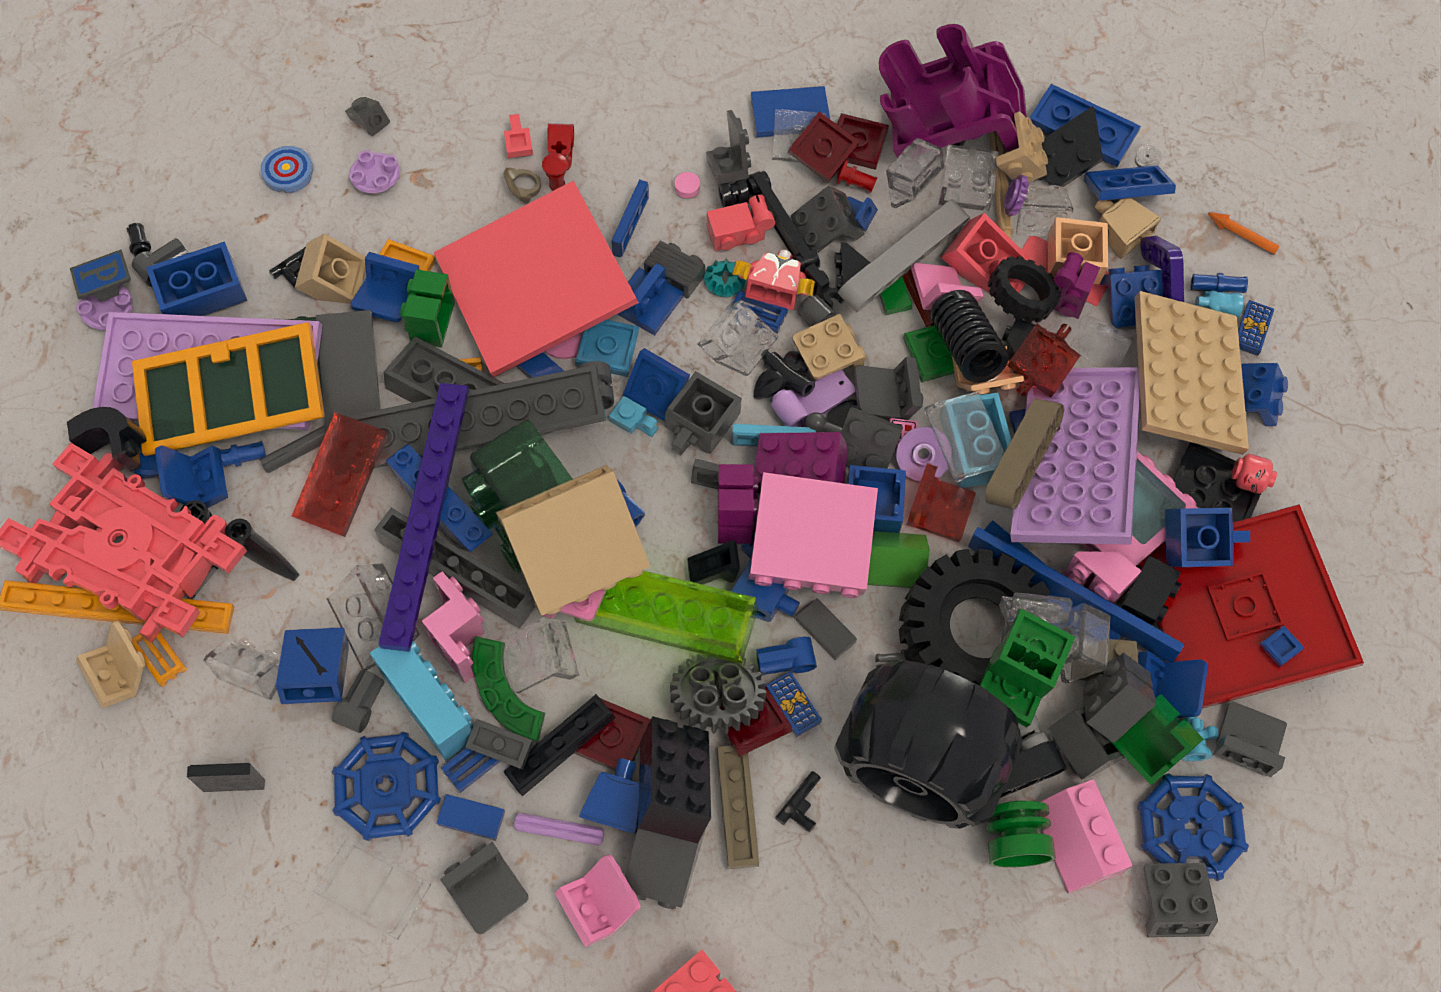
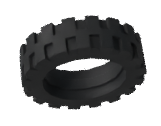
(1015, 303)

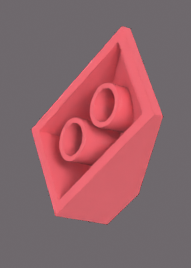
(980, 250)

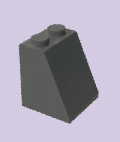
(662, 867)

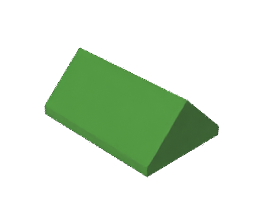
(897, 559)

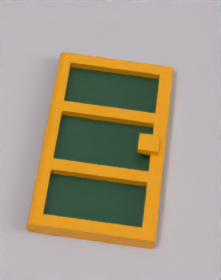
(228, 388)

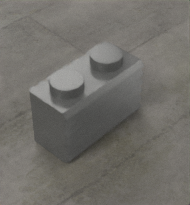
(681, 270)

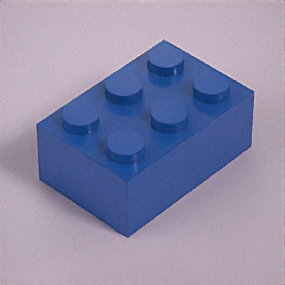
(197, 282)

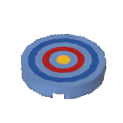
(287, 169)

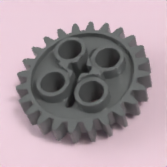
(697, 696)

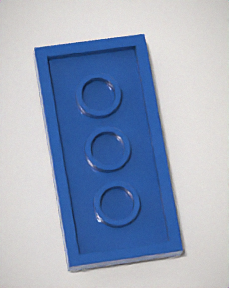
(1061, 106)

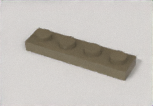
(737, 809)

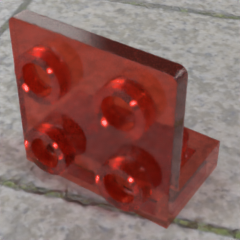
(940, 506)

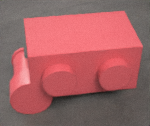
(739, 226)

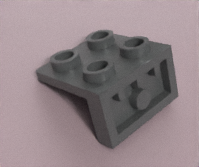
(731, 162)
(826, 219)
(1251, 739)
(1179, 900)

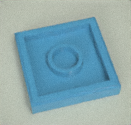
(609, 343)

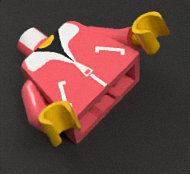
(774, 279)

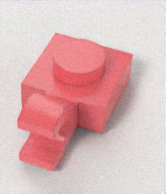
(517, 139)

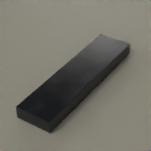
(560, 744)

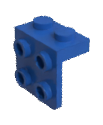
(384, 286)
(1125, 287)
(1264, 390)
(191, 477)
(1178, 682)

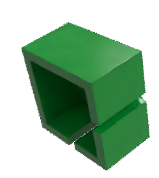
(428, 307)
(1158, 741)

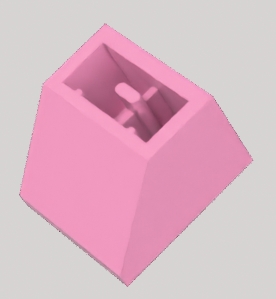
(1103, 573)

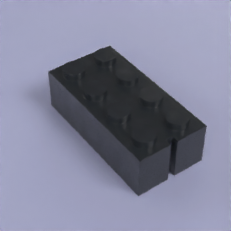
(674, 780)

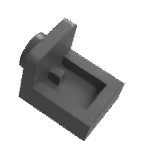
(369, 113)

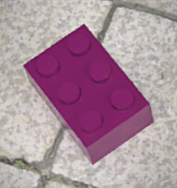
(802, 455)

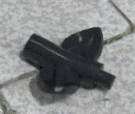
(783, 373)

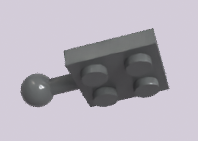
(868, 437)

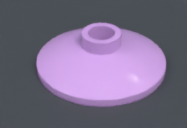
(908, 449)

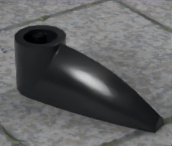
(259, 549)

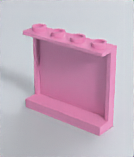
(813, 535)

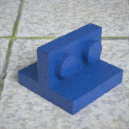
(654, 297)
(654, 383)

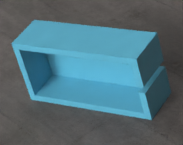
(427, 701)

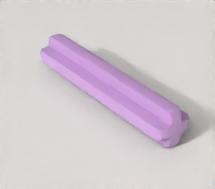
(559, 829)

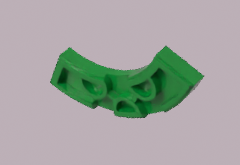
(497, 692)

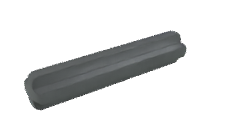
(293, 450)

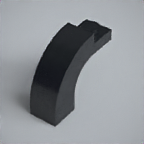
(108, 426)

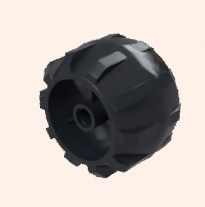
(929, 743)

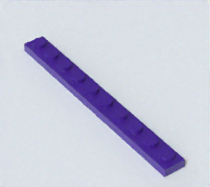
(424, 519)

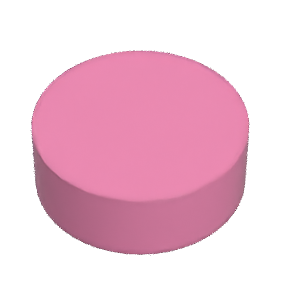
(687, 185)

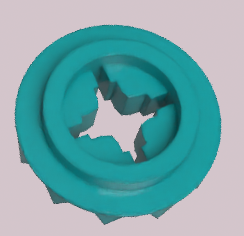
(715, 283)

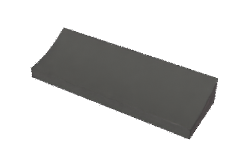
(423, 367)

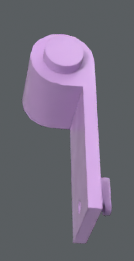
(826, 395)

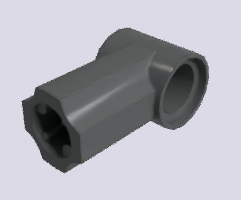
(168, 251)
(355, 709)

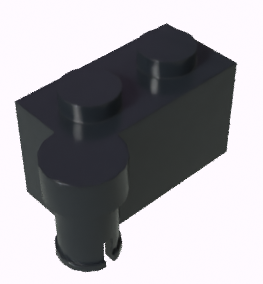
(1151, 591)

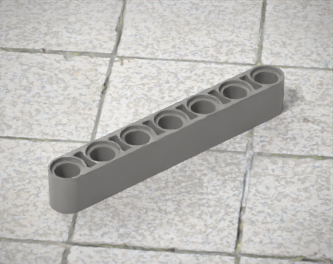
(903, 255)

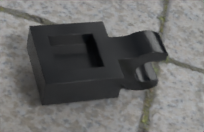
(821, 285)

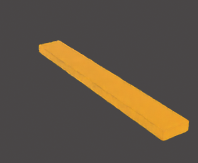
(82, 604)

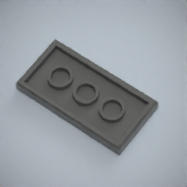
(348, 364)

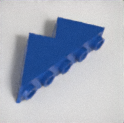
(456, 518)

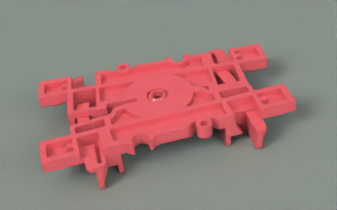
(148, 570)

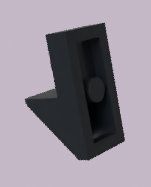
(715, 564)

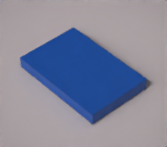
(798, 99)
(1129, 182)

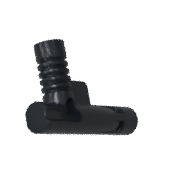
(292, 267)
(799, 804)

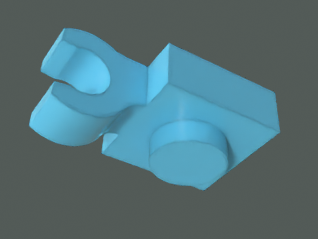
(631, 415)

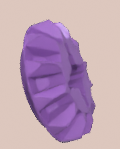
(1016, 195)

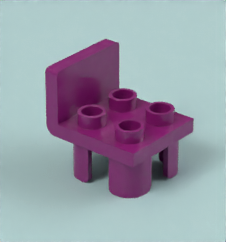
(952, 96)

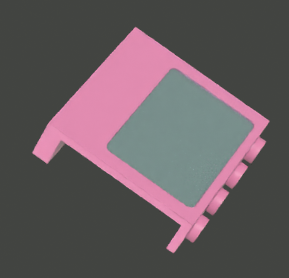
(1152, 496)

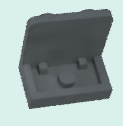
(889, 391)
(484, 888)

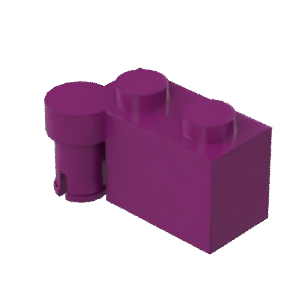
(1074, 286)

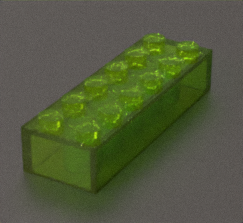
(679, 615)

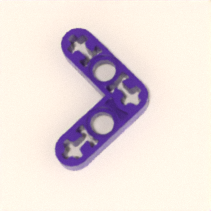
(1168, 259)

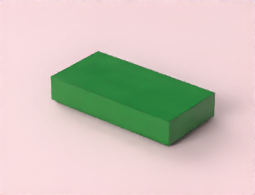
(896, 298)

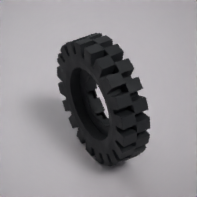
(940, 590)

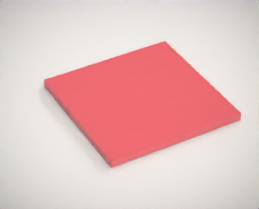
(534, 278)

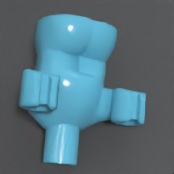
(1221, 302)
(1201, 751)

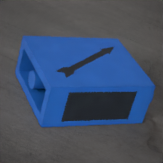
(312, 665)

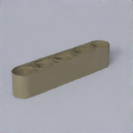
(1024, 454)

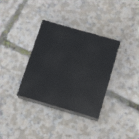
(225, 777)

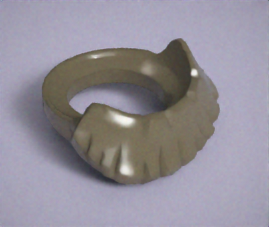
(523, 195)

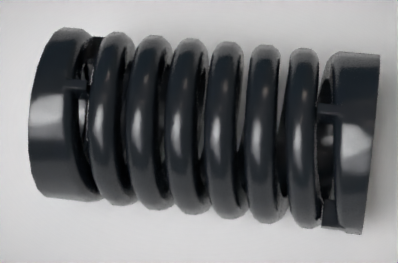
(969, 336)

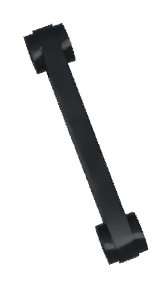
(760, 184)

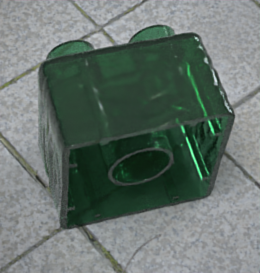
(509, 472)

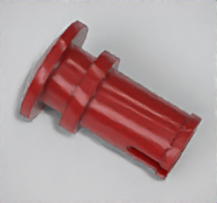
(555, 168)
(856, 177)

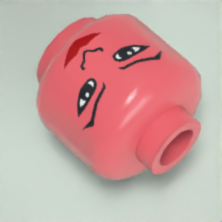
(1253, 473)

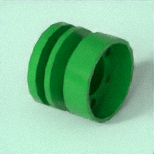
(1019, 841)

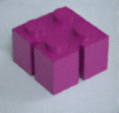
(737, 503)

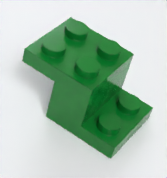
(1027, 664)

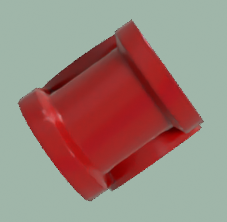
(561, 140)

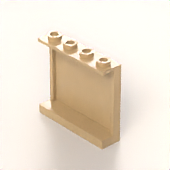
(574, 540)

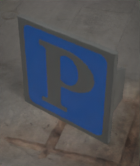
(101, 276)

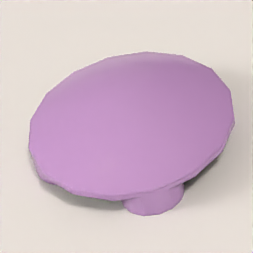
(374, 172)
(96, 313)

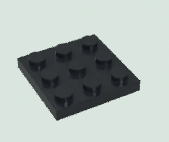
(1208, 481)

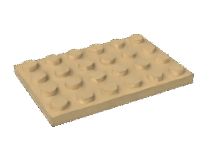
(1190, 373)

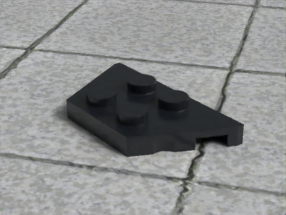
(1072, 149)

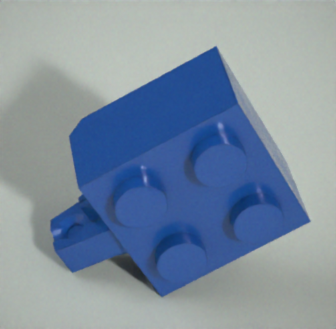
(1201, 537)

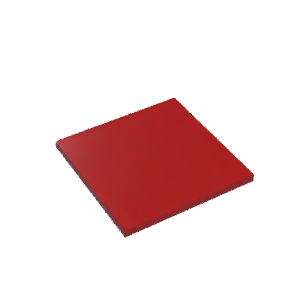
(1232, 609)

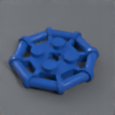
(397, 798)
(1203, 813)

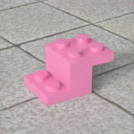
(454, 625)

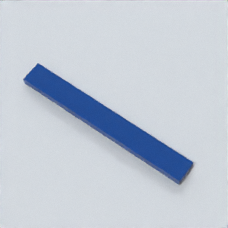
(1061, 586)

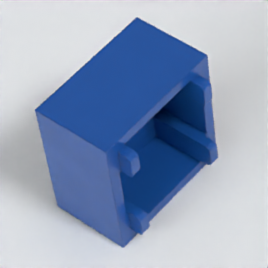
(889, 496)

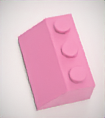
(1084, 837)

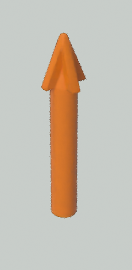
(1223, 220)

